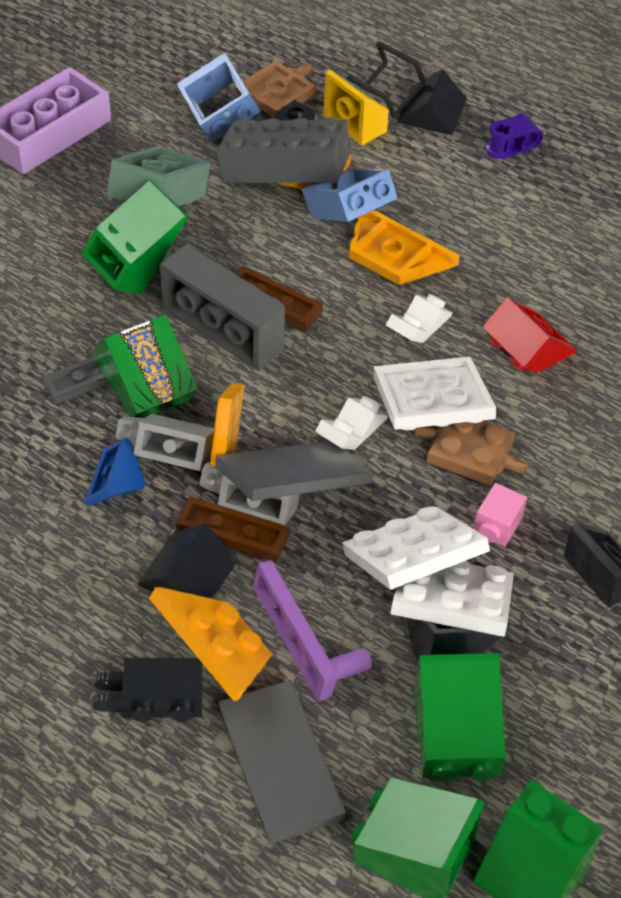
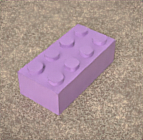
(51, 119)

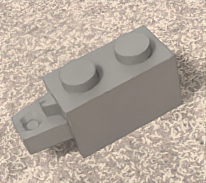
(168, 440)
(230, 496)

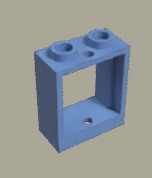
(197, 90)
(353, 196)

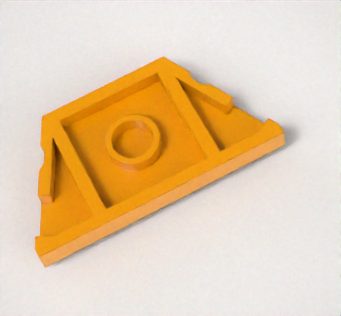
(397, 250)
(216, 637)

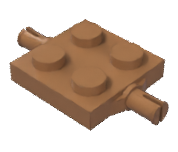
(278, 86)
(472, 450)

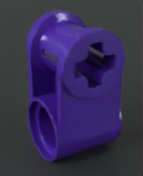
(513, 137)

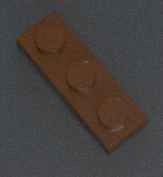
(299, 309)
(237, 529)

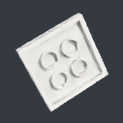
(434, 393)
(414, 547)
(459, 597)

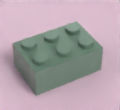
(175, 173)

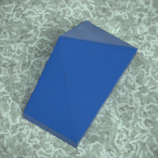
(115, 473)

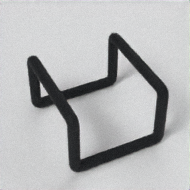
(366, 85)

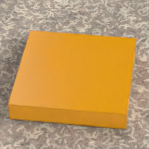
(227, 421)

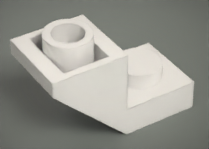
(421, 318)
(354, 424)

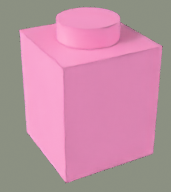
(500, 514)

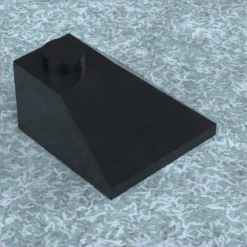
(441, 639)

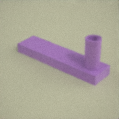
(299, 638)

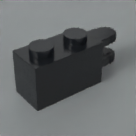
(152, 689)

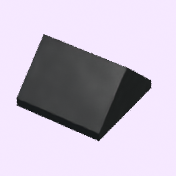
(436, 105)
(596, 560)
(191, 563)

